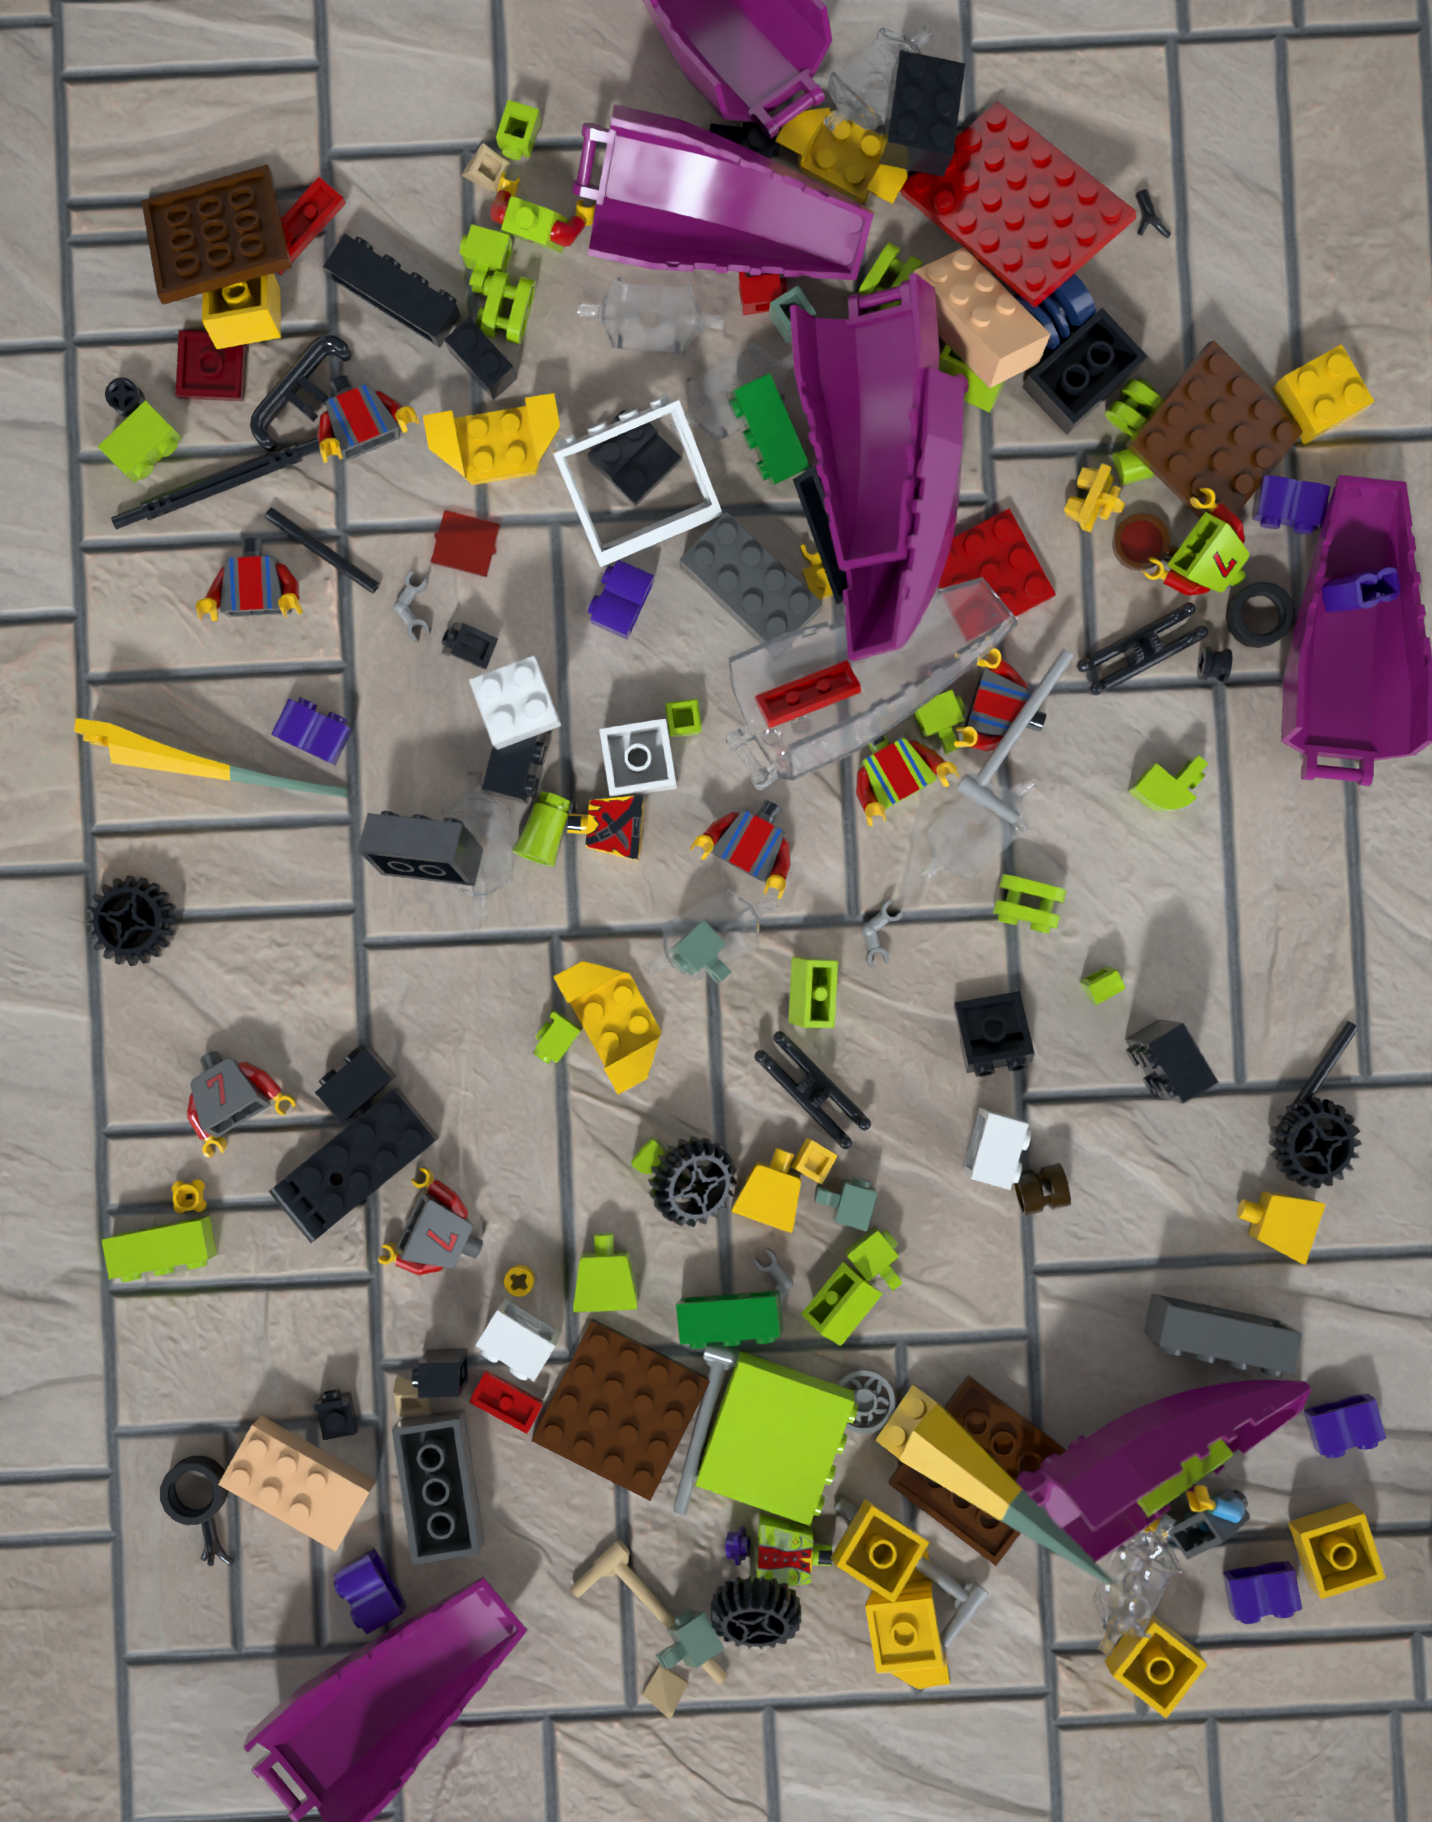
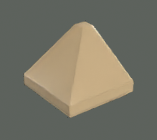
(486, 168)
(407, 1399)
(665, 1690)

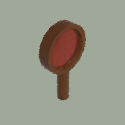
(1141, 538)

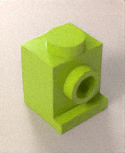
(518, 120)
(555, 1038)

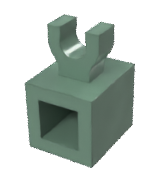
(780, 311)
(699, 950)
(852, 1204)
(693, 1641)

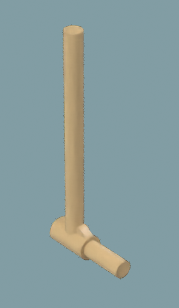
(615, 1562)

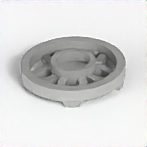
(868, 1401)

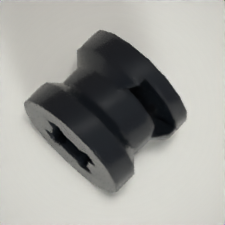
(119, 391)
(1214, 664)

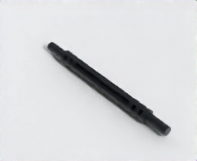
(217, 483)

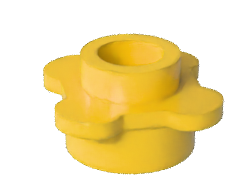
(180, 1201)

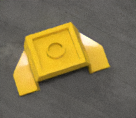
(842, 157)
(496, 442)
(614, 1020)
(907, 1634)

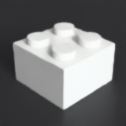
(515, 702)
(638, 758)
(996, 1149)
(518, 1340)

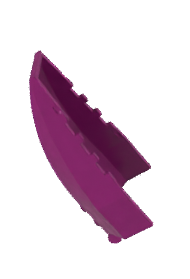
(748, 53)
(706, 203)
(865, 414)
(891, 597)
(1360, 676)
(1101, 1477)
(379, 1711)

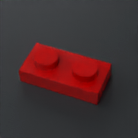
(506, 1402)

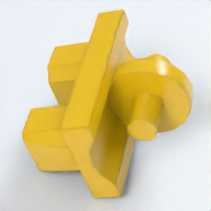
(1098, 484)

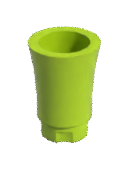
(543, 830)

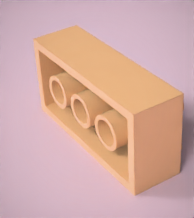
(983, 319)
(297, 1482)

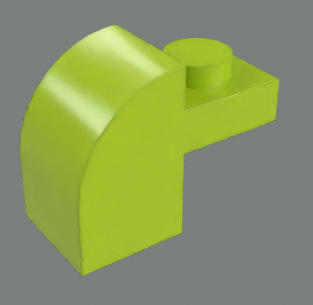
(1167, 793)

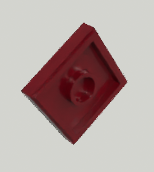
(209, 371)

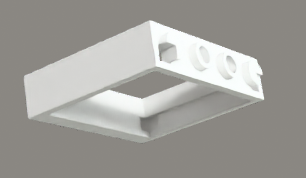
(657, 531)

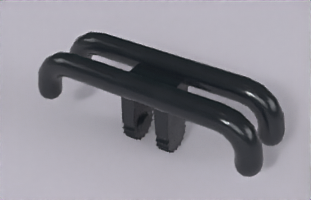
(291, 382)
(1142, 649)
(812, 1089)

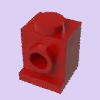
(759, 290)

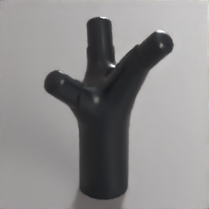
(1149, 214)
(212, 1545)

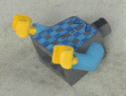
(1209, 1521)

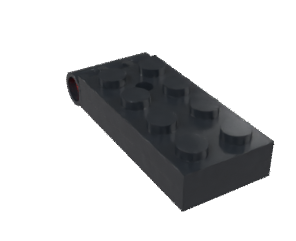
(366, 1157)

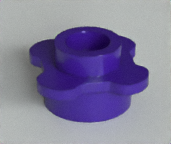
(738, 1545)

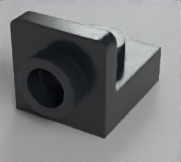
(468, 644)
(336, 1414)

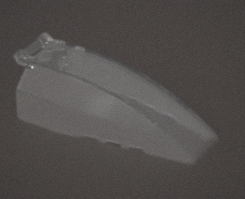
(950, 639)

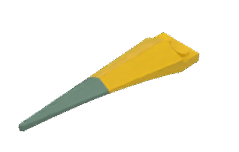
(138, 751)
(937, 1446)

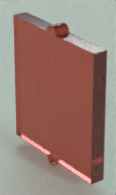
(465, 543)

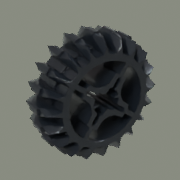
(126, 932)
(1331, 1150)
(681, 1177)
(756, 1612)

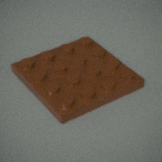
(215, 234)
(1214, 433)
(621, 1409)
(1008, 1439)

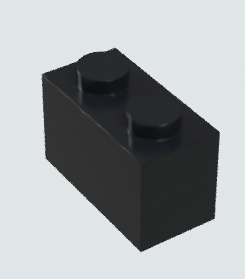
(481, 358)
(355, 1083)
(441, 1373)

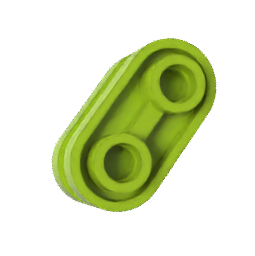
(888, 262)
(497, 290)
(1138, 396)
(1041, 919)

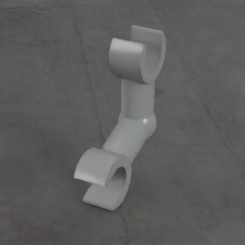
(402, 605)
(870, 930)
(784, 1281)

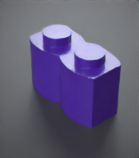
(1291, 504)
(1361, 590)
(621, 599)
(312, 731)
(1345, 1425)
(369, 1591)
(1262, 1591)

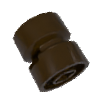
(1031, 1194)

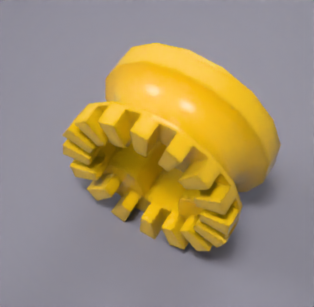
(518, 1270)

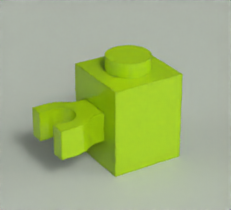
(485, 253)
(940, 717)
(873, 1256)

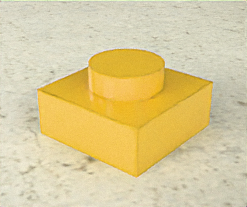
(814, 1161)

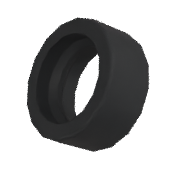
(1279, 598)
(175, 1508)

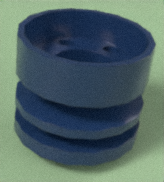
(1062, 311)

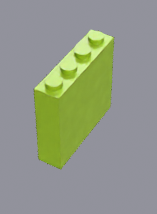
(776, 1439)

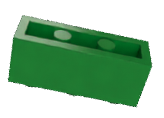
(768, 429)
(729, 1318)

